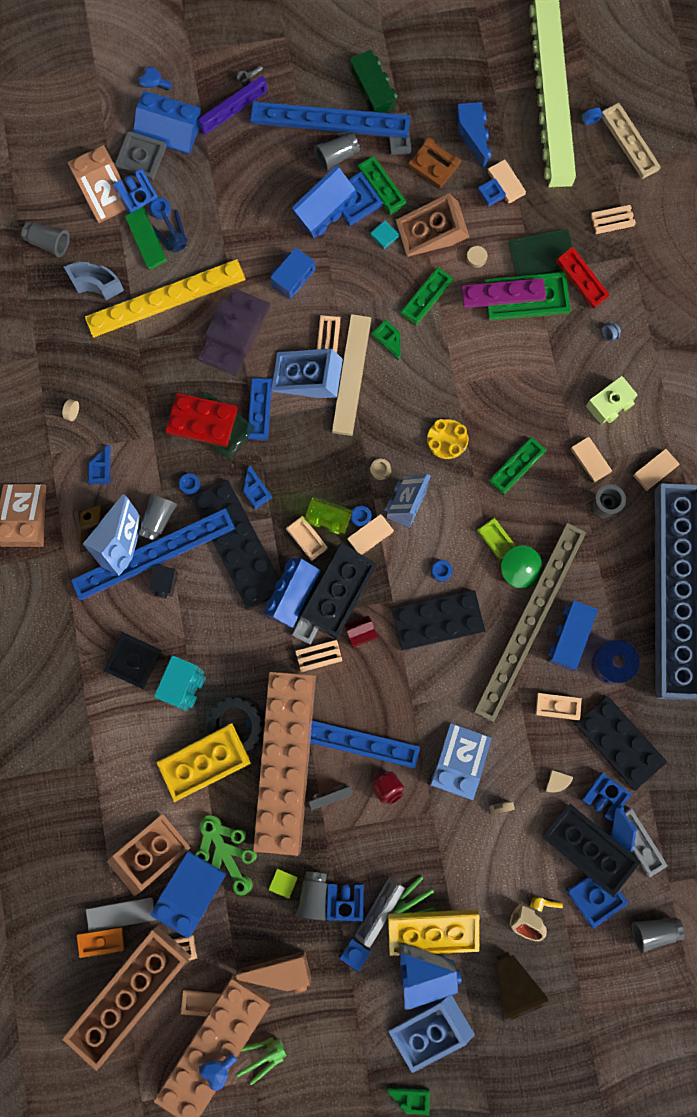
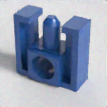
(145, 190)
(599, 786)
(356, 905)

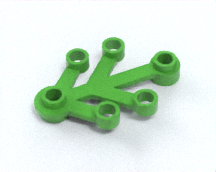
(225, 850)

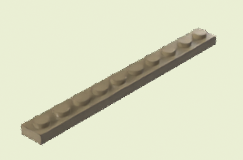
(530, 622)

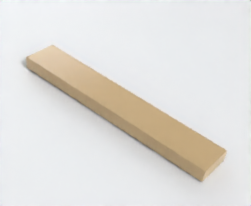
(351, 375)

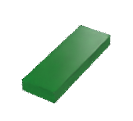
(382, 185)
(146, 238)
(426, 296)
(517, 465)

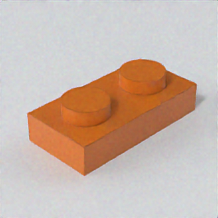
(101, 942)

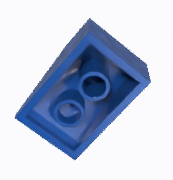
(188, 894)

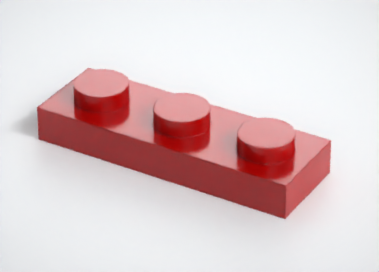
(582, 277)

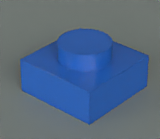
(491, 192)
(355, 954)

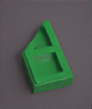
(389, 338)
(411, 1100)

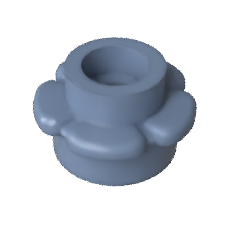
(611, 331)

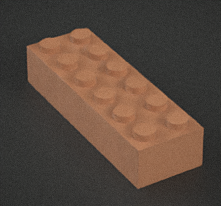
(126, 998)
(219, 1035)

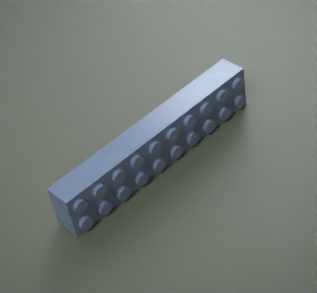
(676, 592)

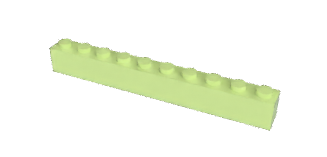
(553, 93)

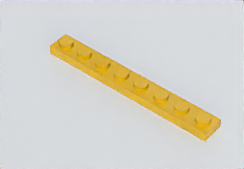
(165, 298)

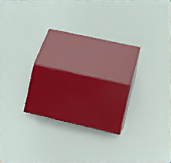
(361, 631)

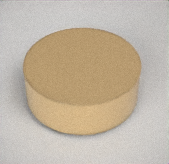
(476, 256)
(70, 410)
(380, 469)

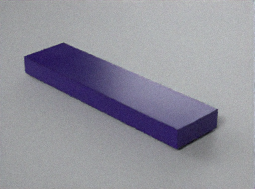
(233, 105)

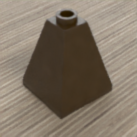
(87, 520)
(517, 989)

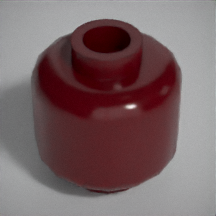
(387, 787)

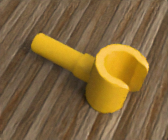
(538, 903)

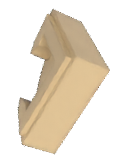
(558, 782)
(501, 807)

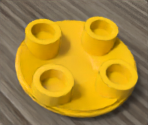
(447, 438)

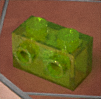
(328, 515)

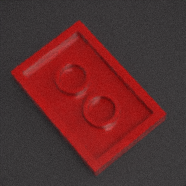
(201, 420)

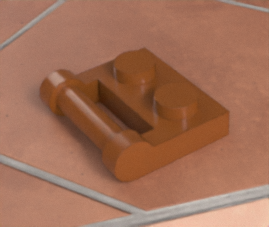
(431, 168)

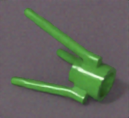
(403, 907)
(273, 1052)

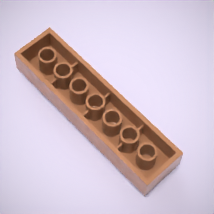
(284, 763)

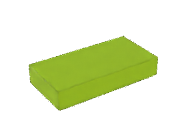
(496, 538)

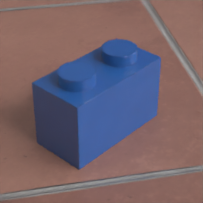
(292, 273)

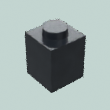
(163, 581)

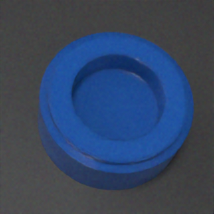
(592, 116)
(158, 205)
(189, 484)
(361, 516)
(441, 570)

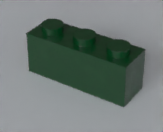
(373, 82)

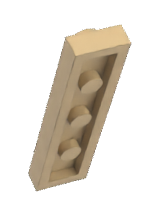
(630, 141)

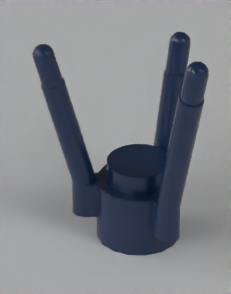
(176, 240)

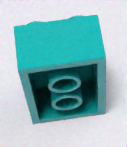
(180, 684)

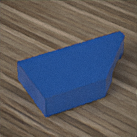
(100, 467)
(255, 489)
(623, 830)

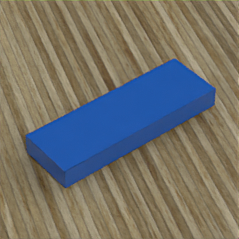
(260, 407)

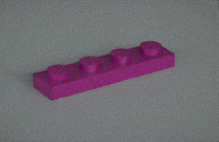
(503, 293)

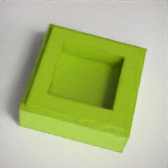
(283, 883)

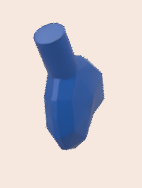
(152, 78)
(216, 1071)

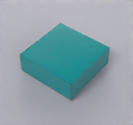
(384, 235)

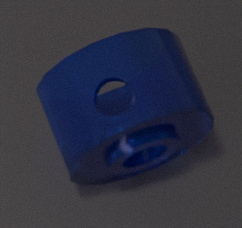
(604, 668)

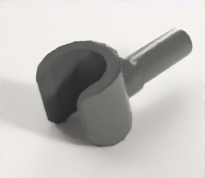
(243, 74)

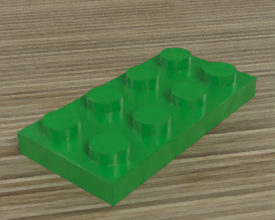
(556, 299)

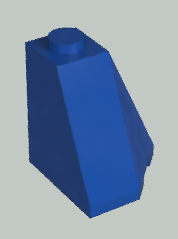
(426, 976)

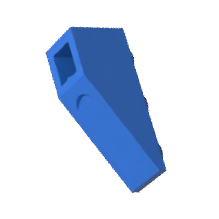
(472, 130)

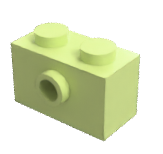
(611, 401)

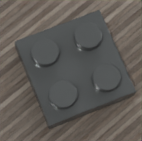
(140, 153)

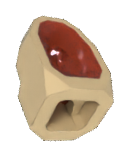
(527, 924)

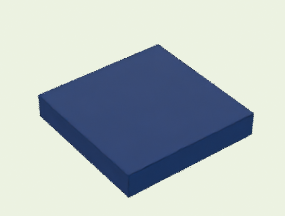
(366, 200)
(594, 902)

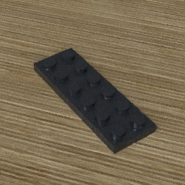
(239, 548)

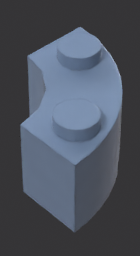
(94, 278)

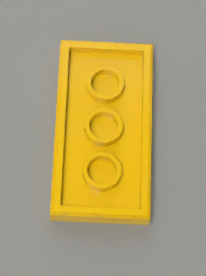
(203, 762)
(435, 931)

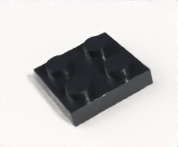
(133, 660)

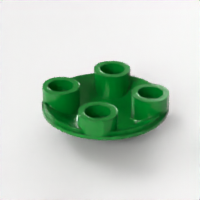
(521, 566)

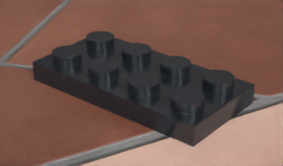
(338, 590)
(438, 620)
(621, 743)
(591, 850)

